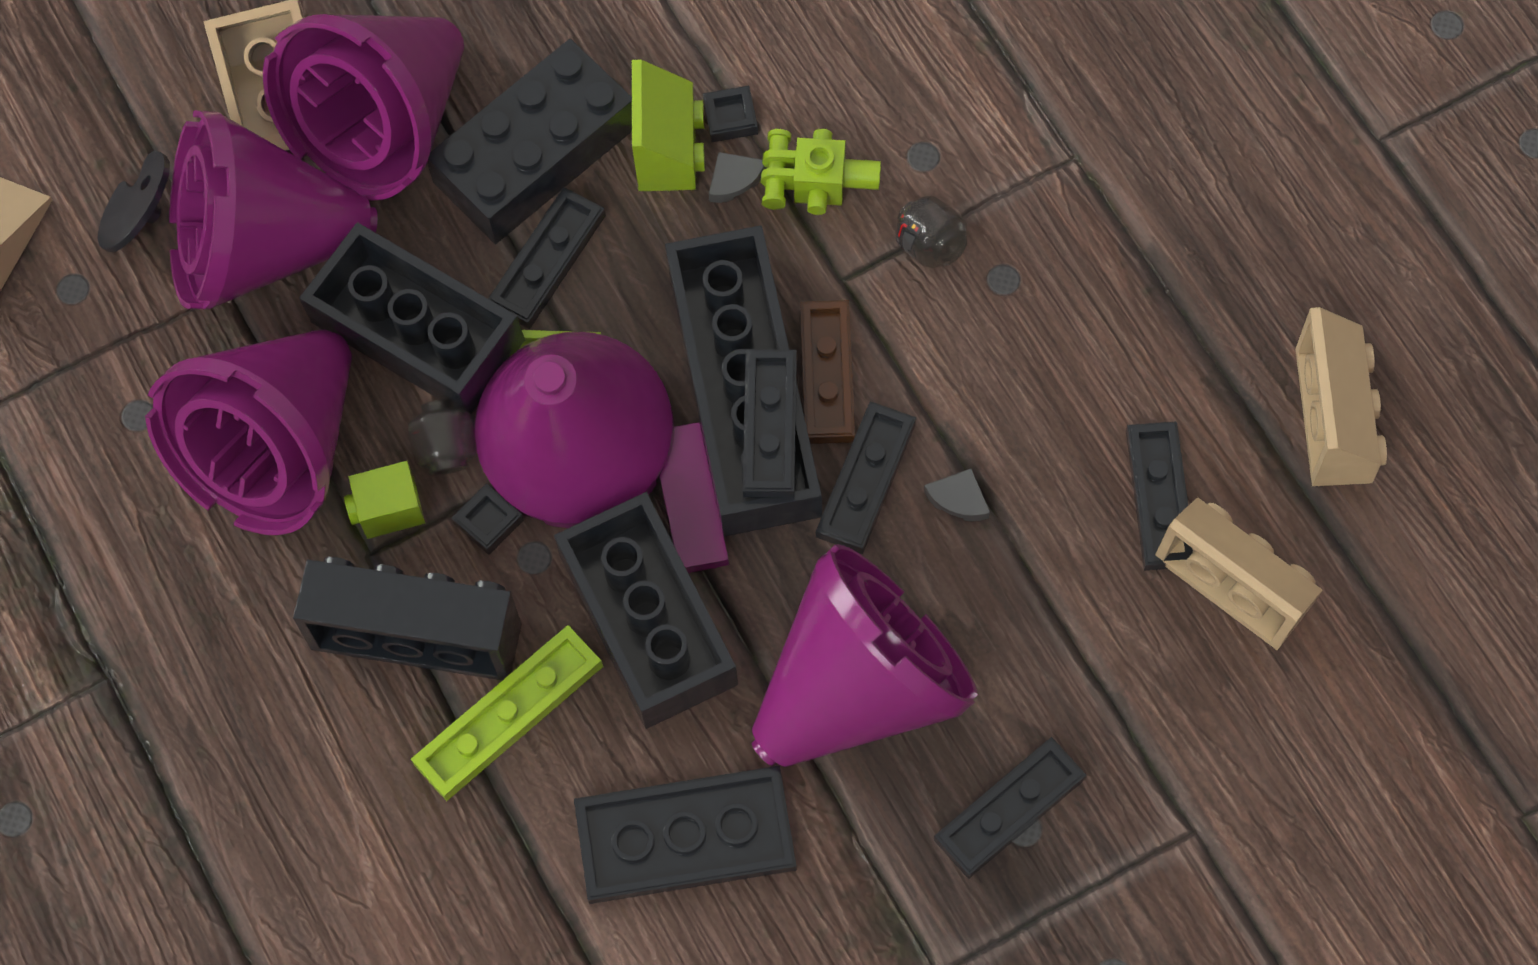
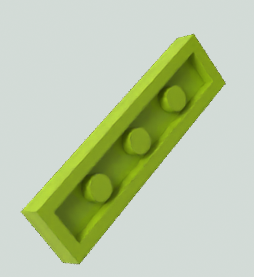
(507, 712)

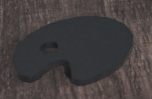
(134, 205)

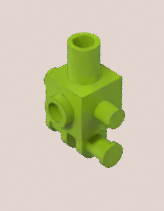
(813, 170)

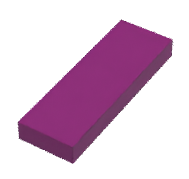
(692, 502)

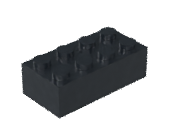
(532, 141)
(412, 318)
(646, 610)
(408, 618)

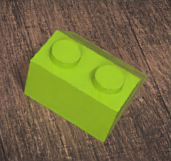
(665, 129)

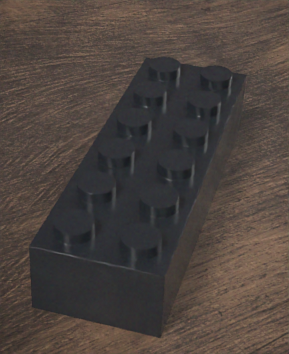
(723, 308)

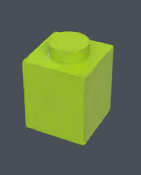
(384, 500)

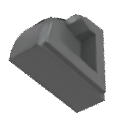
(734, 176)
(958, 496)

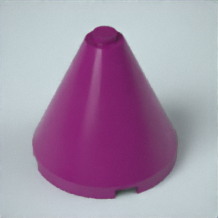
(363, 94)
(250, 212)
(255, 427)
(573, 427)
(856, 667)

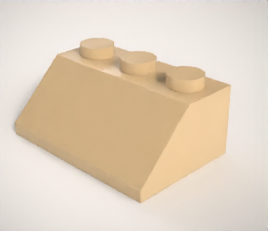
(1339, 401)
(1239, 572)

